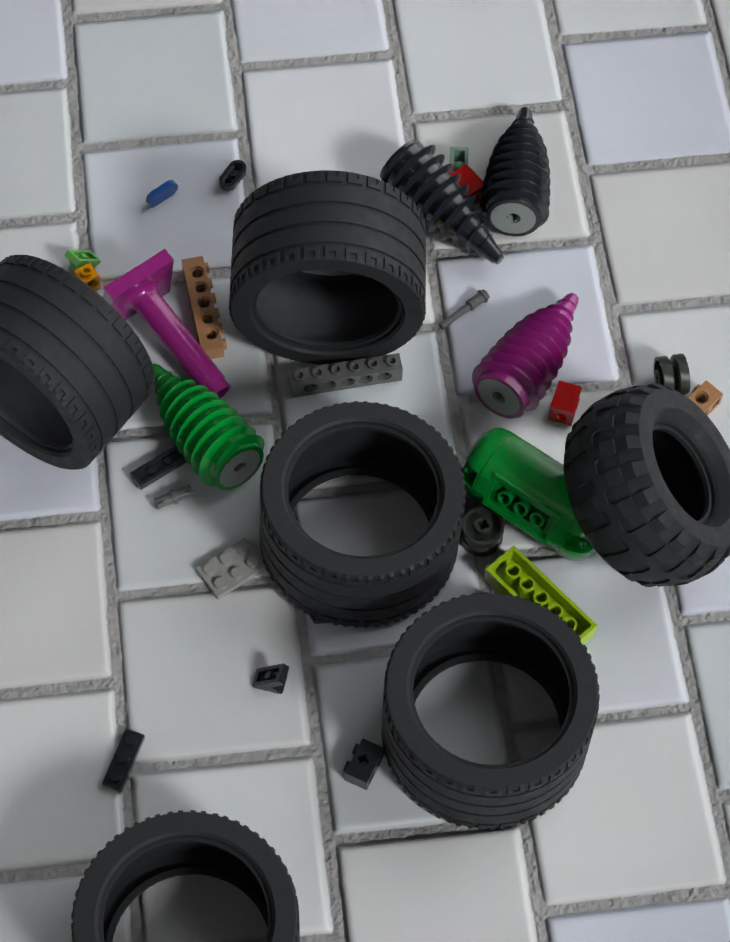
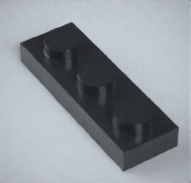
(157, 467)
(123, 760)

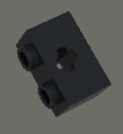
(363, 774)

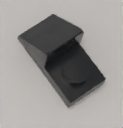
(271, 678)

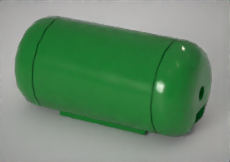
(525, 490)

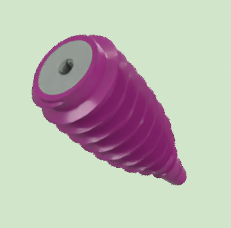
(525, 360)

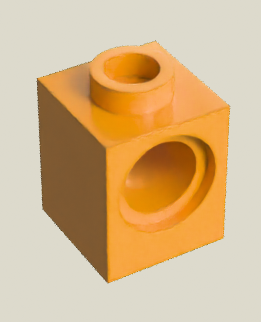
(89, 276)

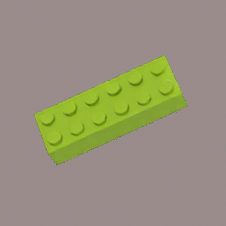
(520, 577)

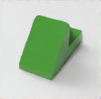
(79, 258)

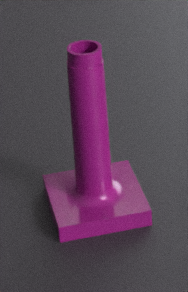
(143, 293)

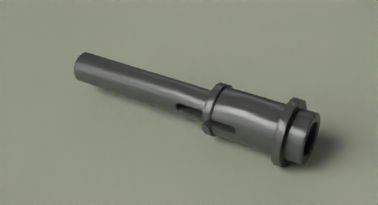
(471, 304)

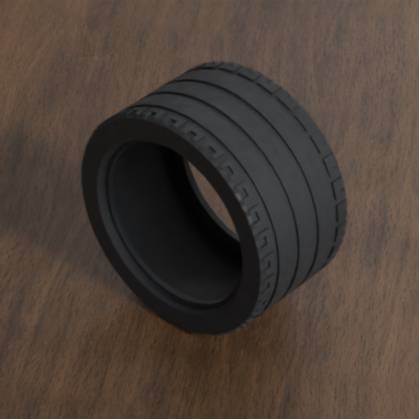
(328, 267)
(65, 364)
(374, 443)
(504, 632)
(184, 846)

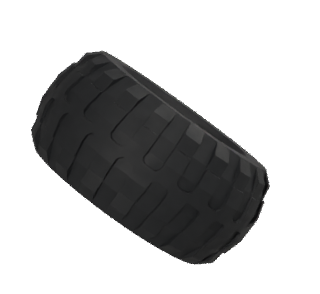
(650, 485)

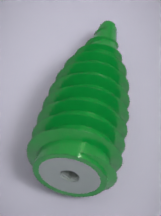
(207, 431)

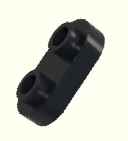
(231, 176)

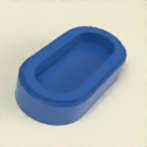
(162, 193)

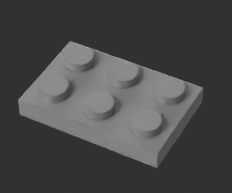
(231, 568)

